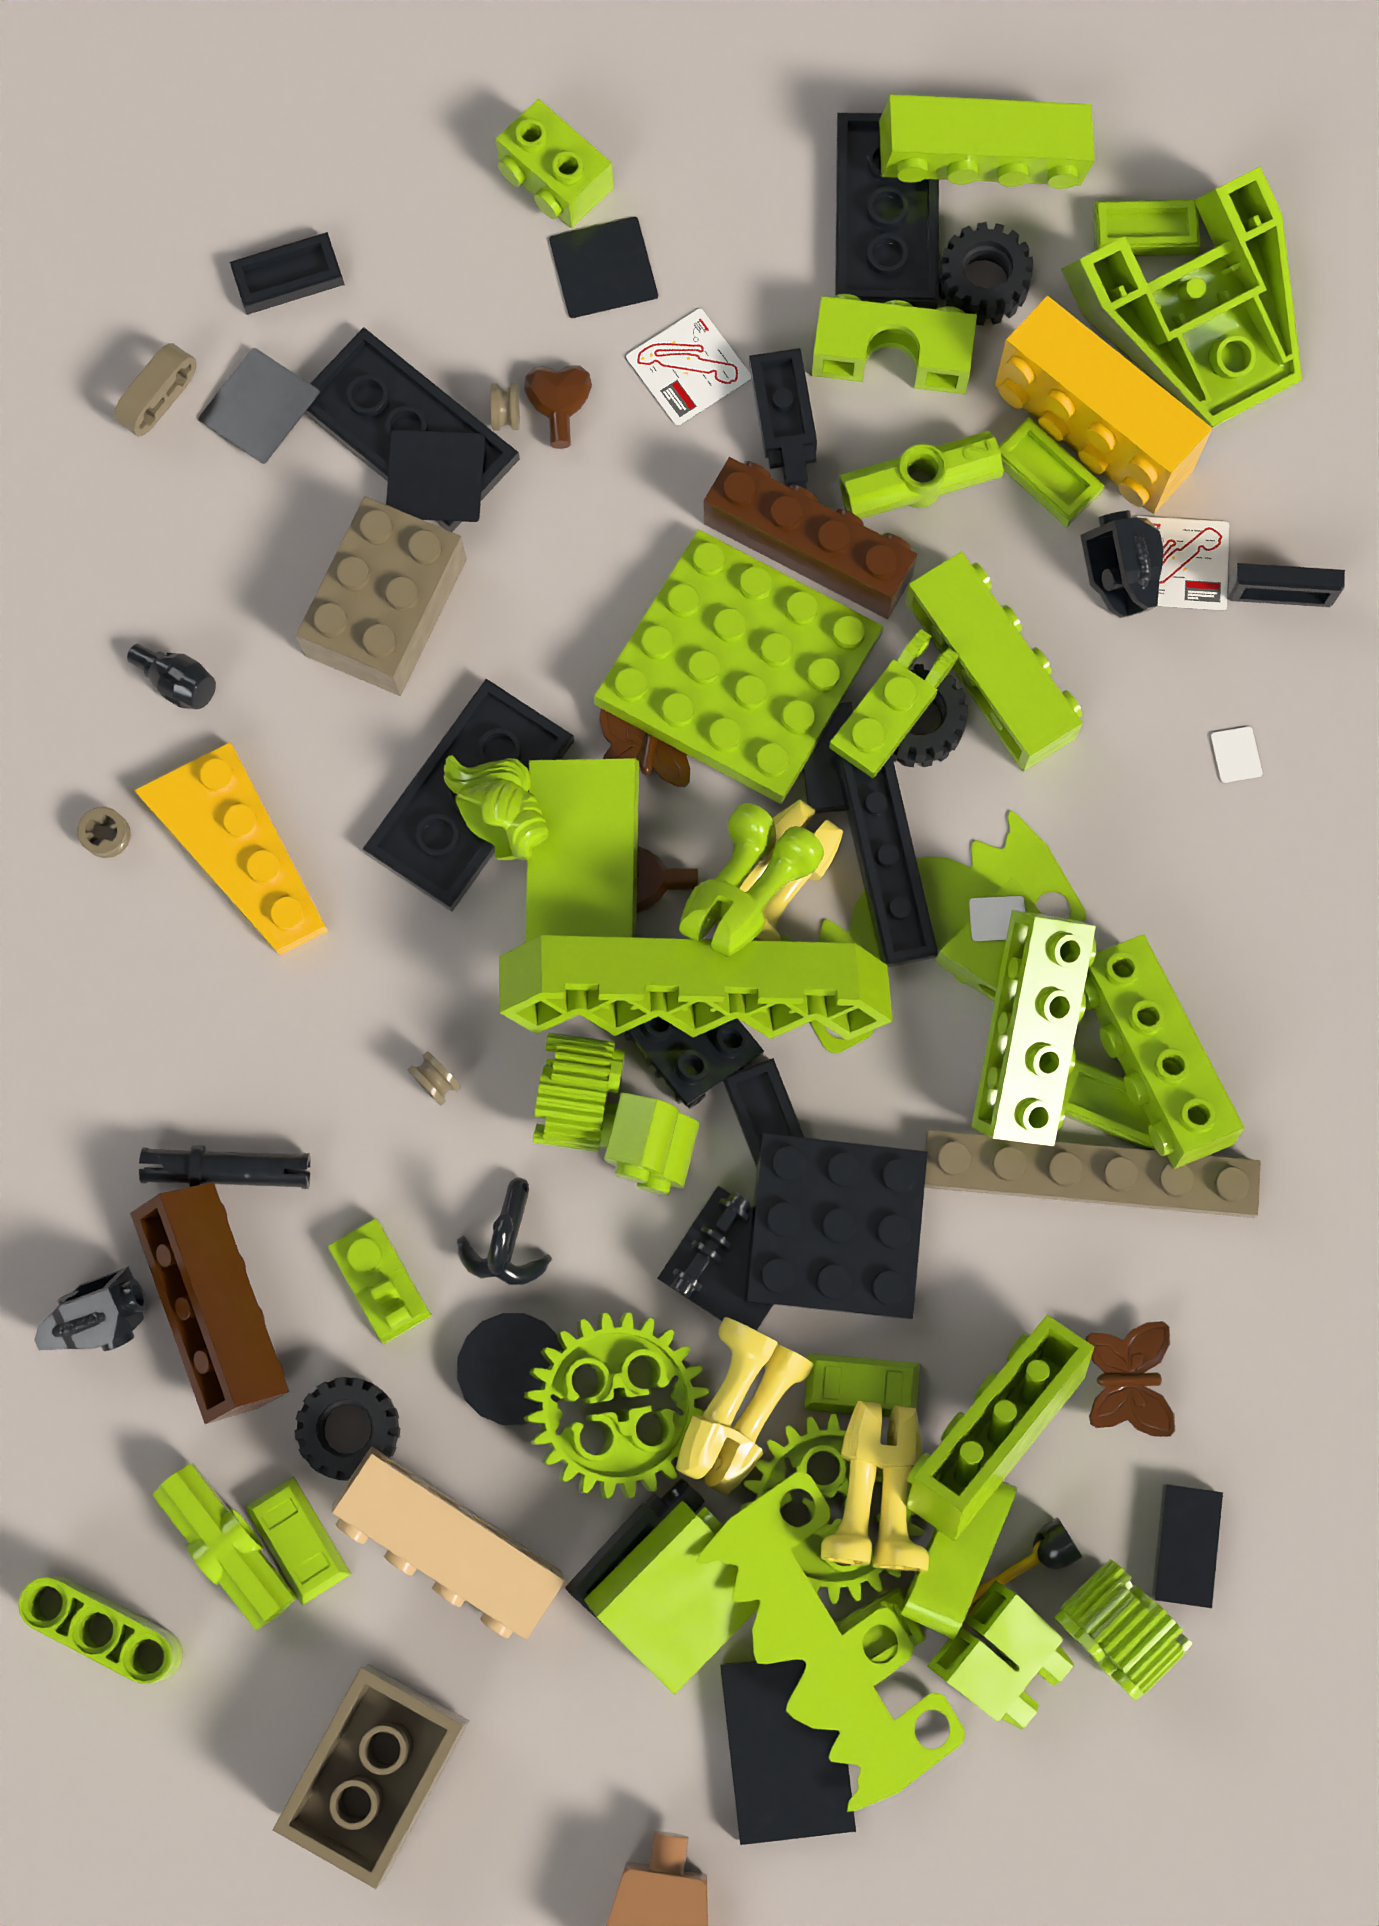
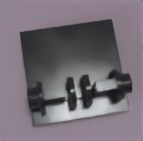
(696, 1063)
(714, 1260)

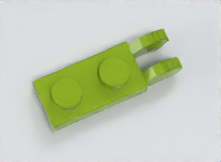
(891, 708)

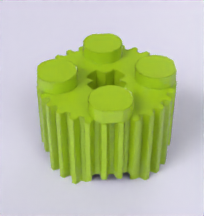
(576, 1092)
(1123, 1630)

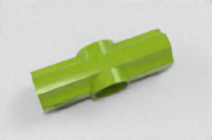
(952, 466)
(224, 1546)

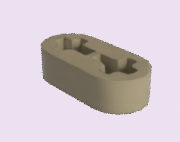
(155, 389)

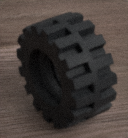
(992, 247)
(946, 736)
(320, 1405)

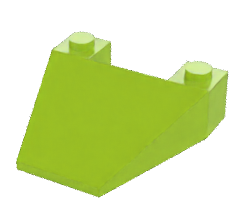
(1215, 326)

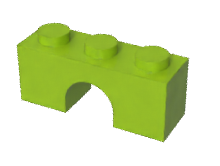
(934, 339)

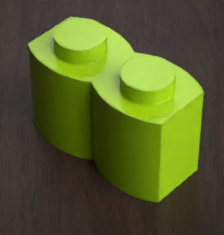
(651, 1143)

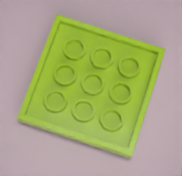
(738, 666)

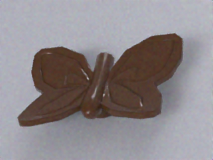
(651, 752)
(1125, 1380)

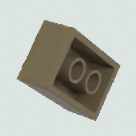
(382, 596)
(371, 1775)

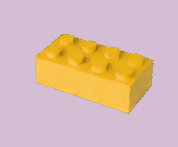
(1100, 405)

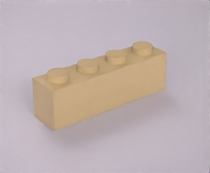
(447, 1544)

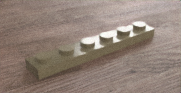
(1091, 1174)

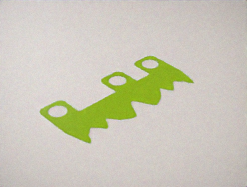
(950, 887)
(838, 1675)

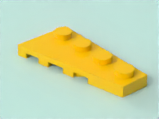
(231, 836)

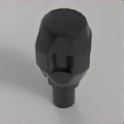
(175, 676)

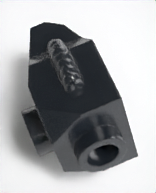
(1124, 562)
(95, 1314)

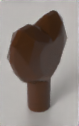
(558, 398)
(656, 879)

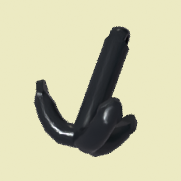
(503, 1243)

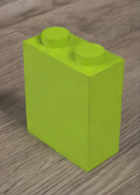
(669, 1605)

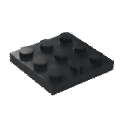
(836, 1226)

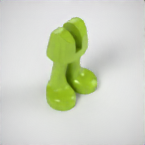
(753, 839)

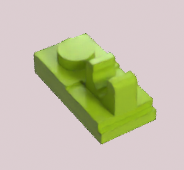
(380, 1281)

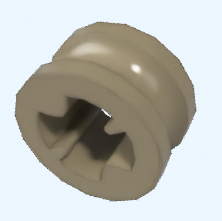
(504, 406)
(101, 816)
(434, 1078)

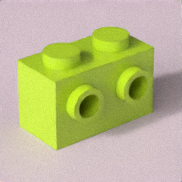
(554, 164)

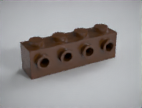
(809, 537)
(209, 1302)

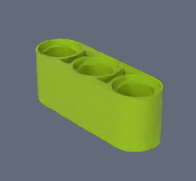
(955, 1568)
(73, 1630)

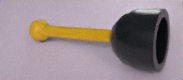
(1050, 1548)

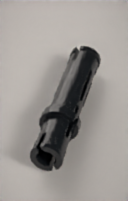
(224, 1168)

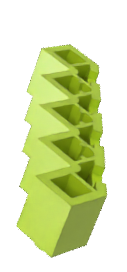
(693, 986)

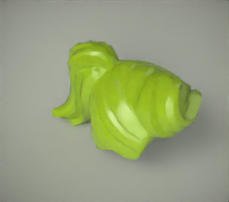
(498, 805)

